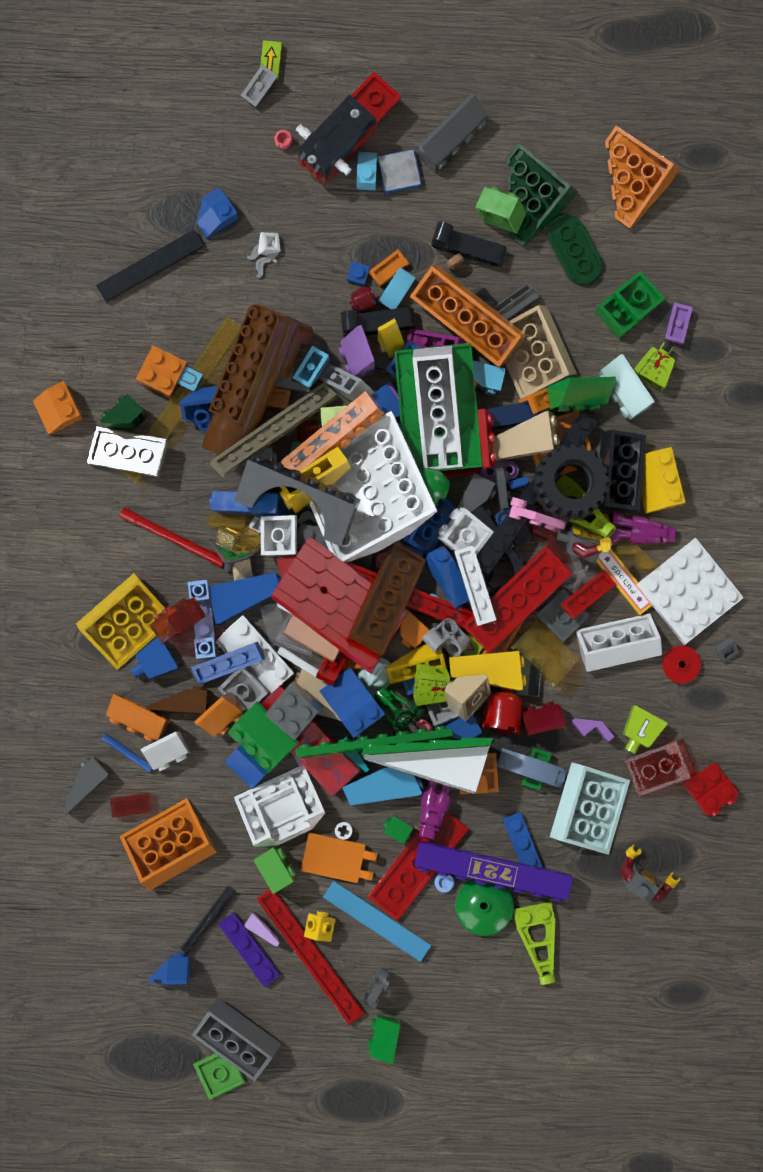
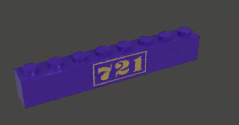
(493, 870)

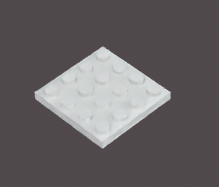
(689, 591)

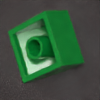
(384, 1038)

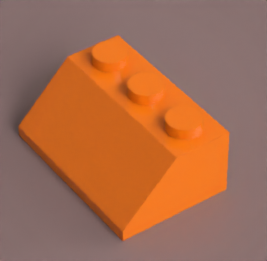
(136, 718)

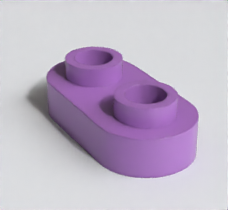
(504, 464)

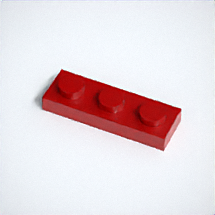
(487, 439)
(588, 594)

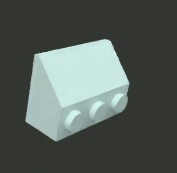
(628, 388)

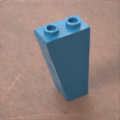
(382, 786)

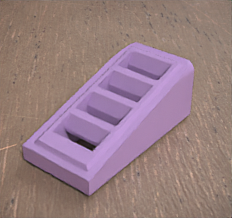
(257, 926)

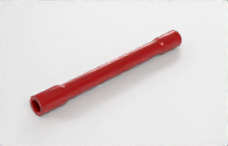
(135, 518)

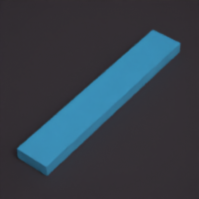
(377, 921)

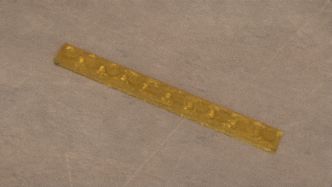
(205, 365)

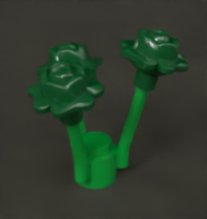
(402, 717)

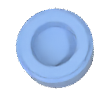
(444, 883)

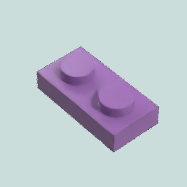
(678, 323)

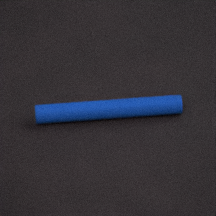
(126, 752)

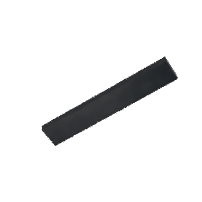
(150, 266)

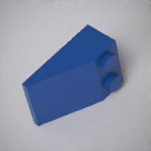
(352, 703)

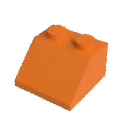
(57, 408)
(221, 715)

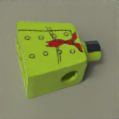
(656, 366)
(430, 684)

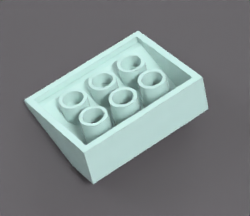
(589, 808)

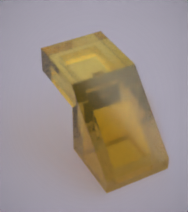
(235, 541)
(642, 560)

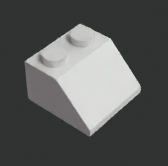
(279, 535)
(165, 751)

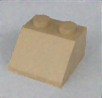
(467, 695)

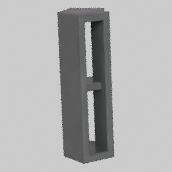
(517, 302)

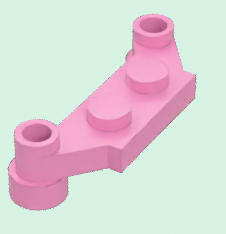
(518, 510)

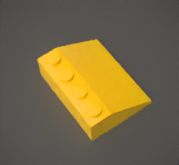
(122, 621)

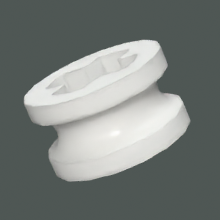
(349, 828)

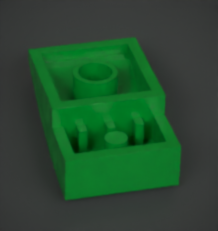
(629, 304)

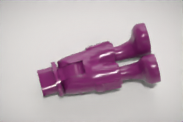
(641, 531)
(433, 809)

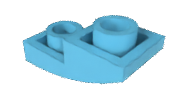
(396, 289)

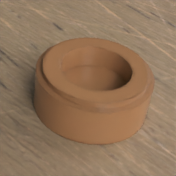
(454, 262)

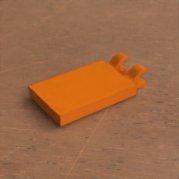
(336, 858)

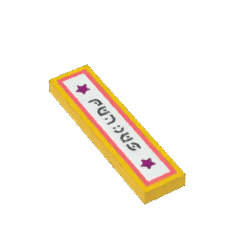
(624, 581)

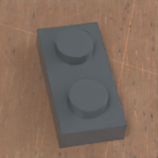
(501, 480)

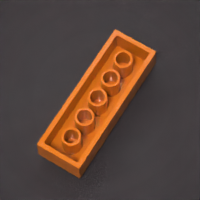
(467, 315)

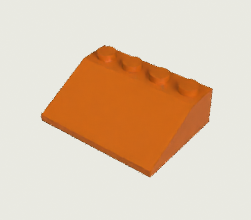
(167, 844)

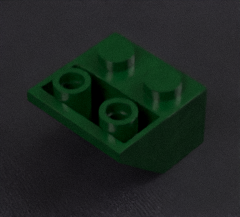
(124, 415)

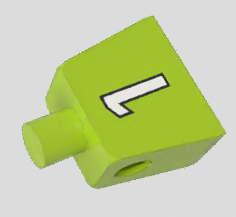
(642, 729)

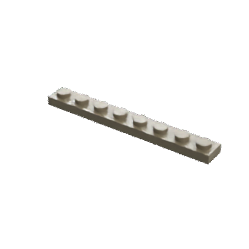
(273, 429)

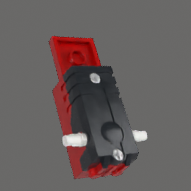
(346, 129)

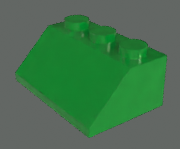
(580, 393)
(262, 738)

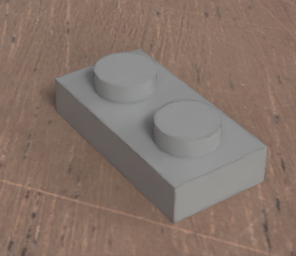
(259, 85)

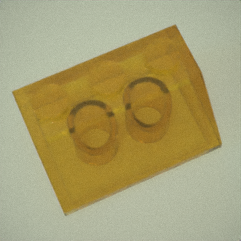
(545, 653)

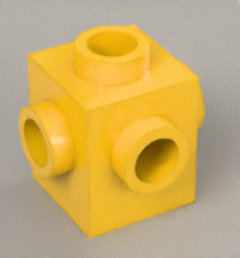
(319, 926)

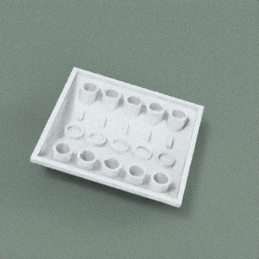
(389, 489)

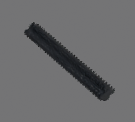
(209, 918)

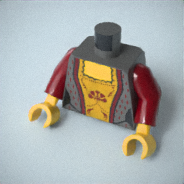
(584, 543)
(643, 882)

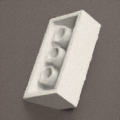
(619, 642)
(269, 672)

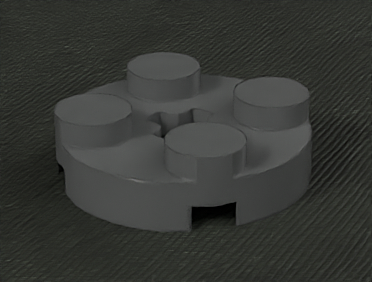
(378, 983)

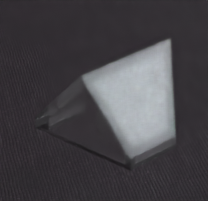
(579, 571)

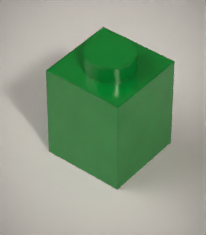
(397, 829)

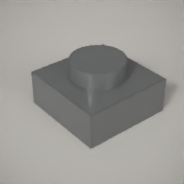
(726, 650)

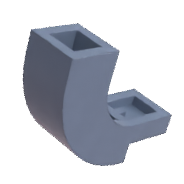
(532, 768)

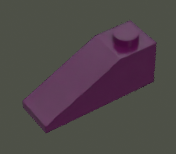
(430, 339)

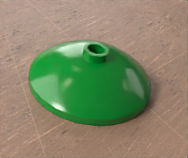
(486, 921)

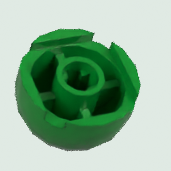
(436, 483)

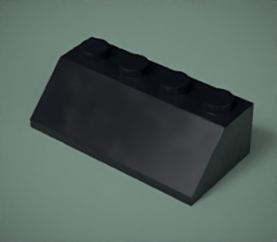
(624, 458)

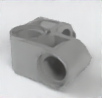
(449, 636)

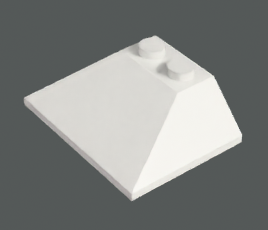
(280, 808)

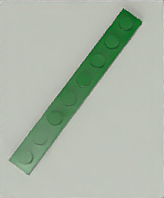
(345, 746)

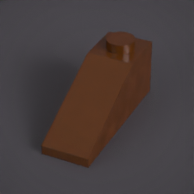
(188, 701)

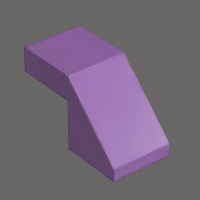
(585, 726)

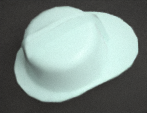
(376, 680)

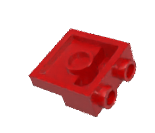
(711, 789)

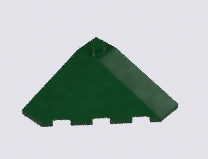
(539, 191)

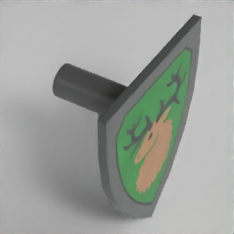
(231, 557)

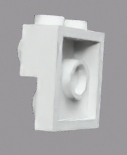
(464, 531)

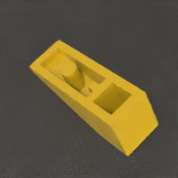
(390, 338)
(406, 666)

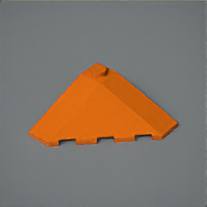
(638, 175)

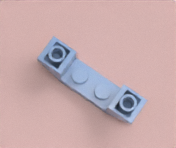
(204, 630)

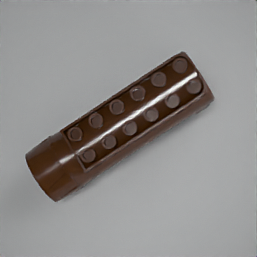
(260, 354)

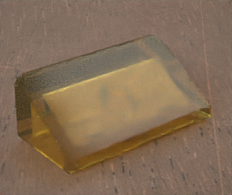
(228, 520)

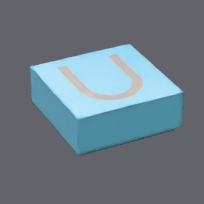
(190, 379)

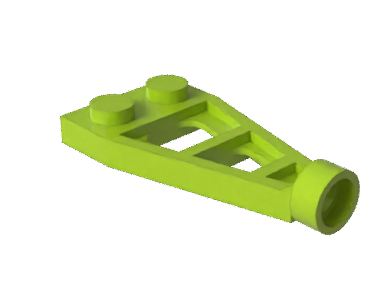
(569, 488)
(534, 915)

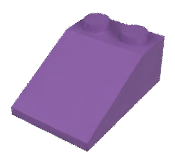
(357, 353)

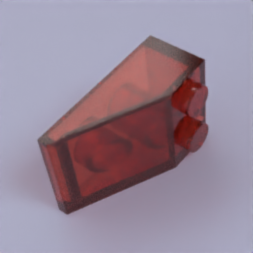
(661, 767)

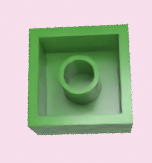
(501, 209)
(274, 869)

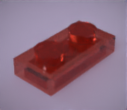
(130, 805)

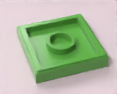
(217, 1075)

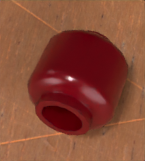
(363, 300)

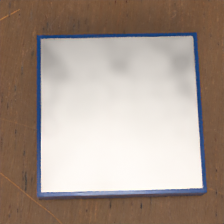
(399, 171)

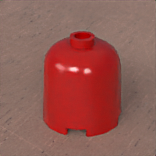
(503, 712)

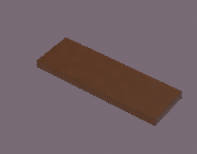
(387, 598)

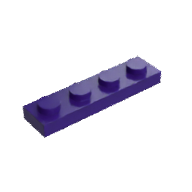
(249, 949)

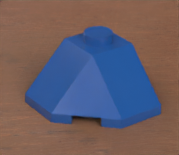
(215, 213)
(196, 407)
(174, 970)

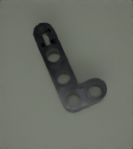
(468, 246)
(373, 320)

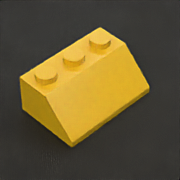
(661, 482)

